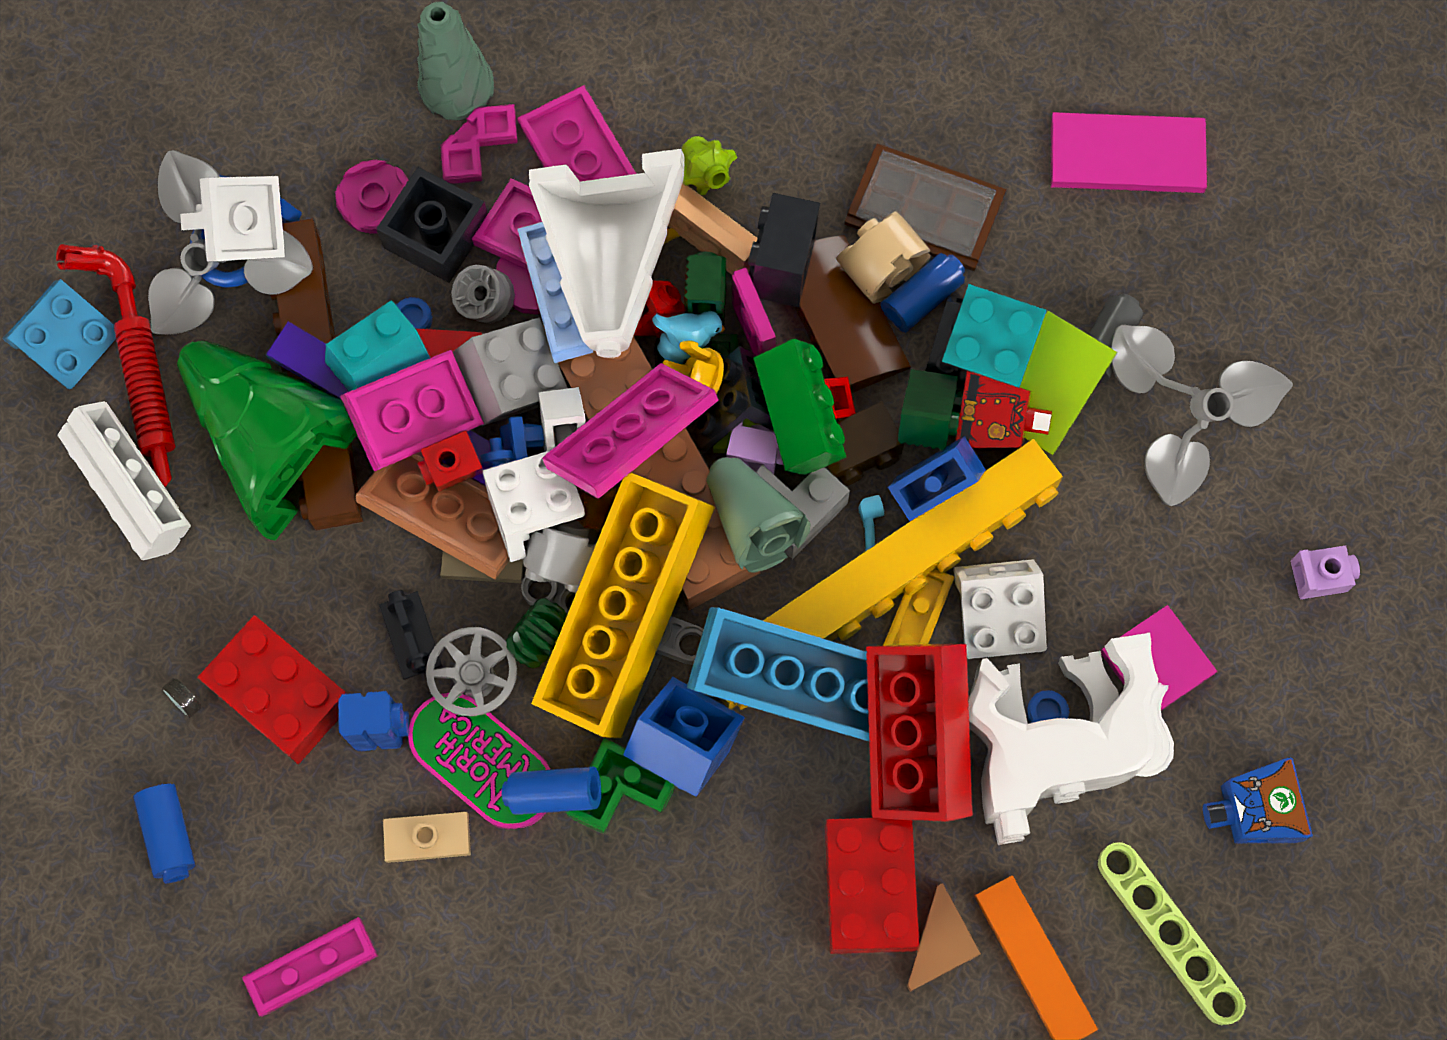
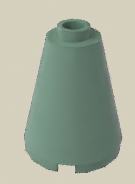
(754, 515)

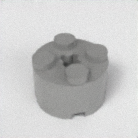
(560, 553)

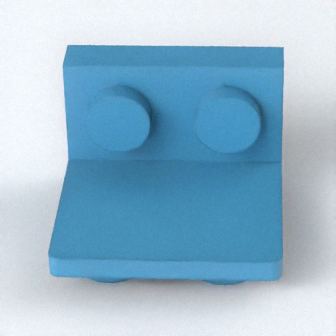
(62, 334)

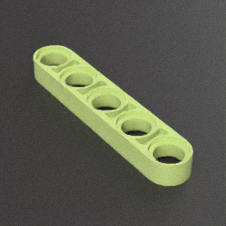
(1190, 943)

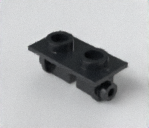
(409, 632)

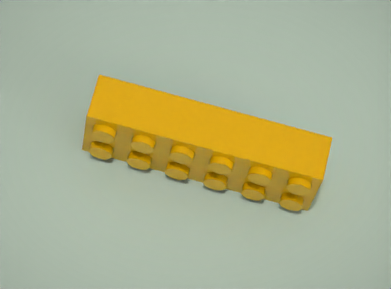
(623, 605)

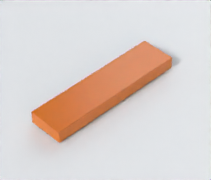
(1035, 961)

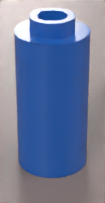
(923, 291)
(552, 790)
(164, 832)

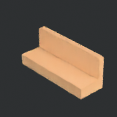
(711, 229)

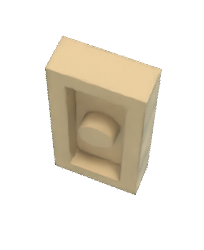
(426, 837)

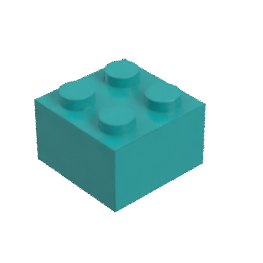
(994, 335)

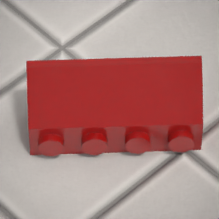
(919, 732)

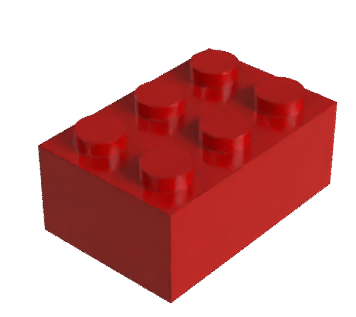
(274, 689)
(871, 885)

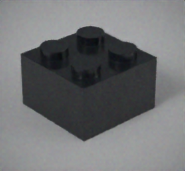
(432, 224)
(783, 248)

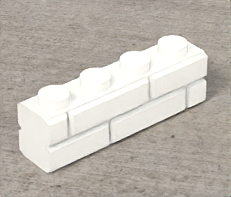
(123, 480)

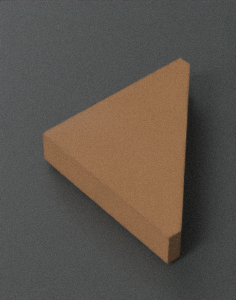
(943, 942)

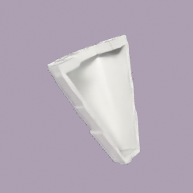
(608, 242)

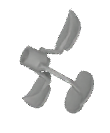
(176, 298)
(1246, 395)

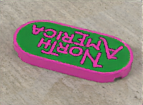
(473, 758)

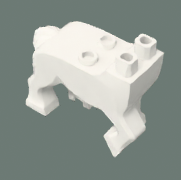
(1063, 754)

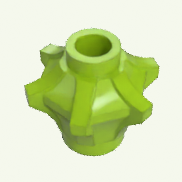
(706, 164)

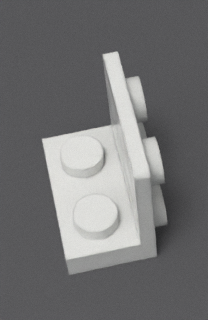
(528, 500)
(1002, 608)

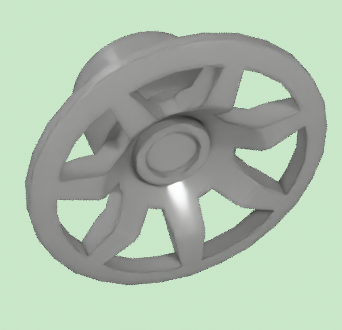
(472, 672)

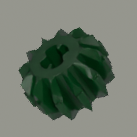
(536, 633)

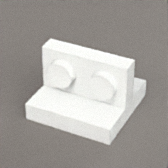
(239, 218)

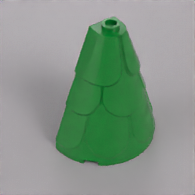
(261, 426)

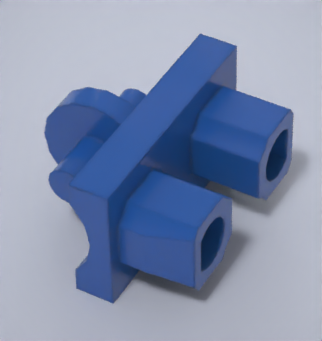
(514, 443)

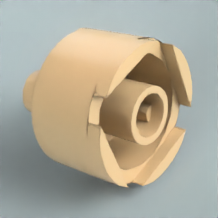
(884, 256)

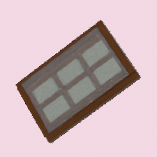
(940, 204)

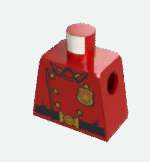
(998, 414)

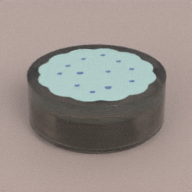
(182, 697)

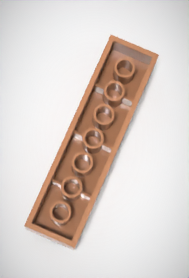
(673, 465)

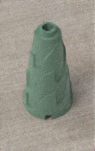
(450, 64)

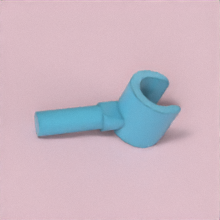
(869, 509)

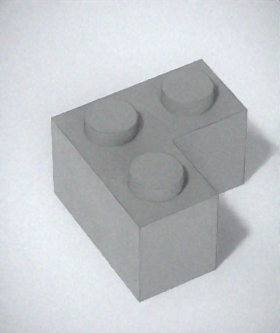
(817, 496)

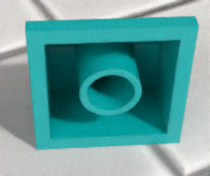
(375, 348)

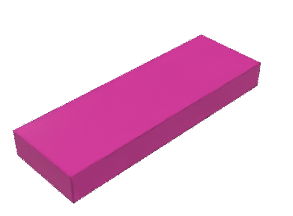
(309, 967)

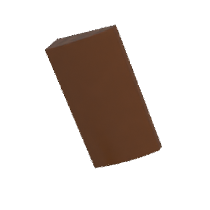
(845, 323)

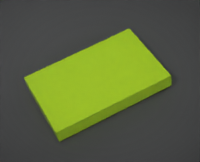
(1063, 375)

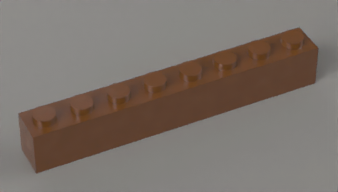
(331, 475)

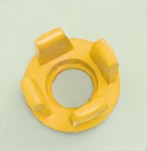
(703, 365)

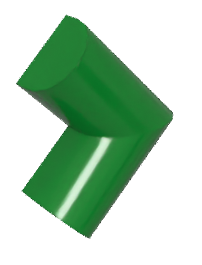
(618, 778)

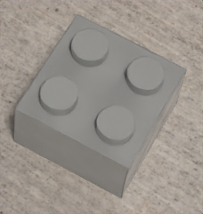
(509, 369)

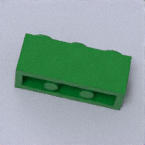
(800, 407)

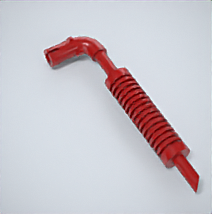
(136, 354)

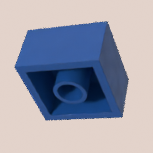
(683, 736)

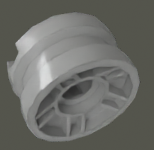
(470, 300)

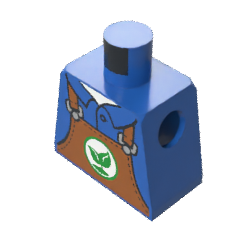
(1262, 806)

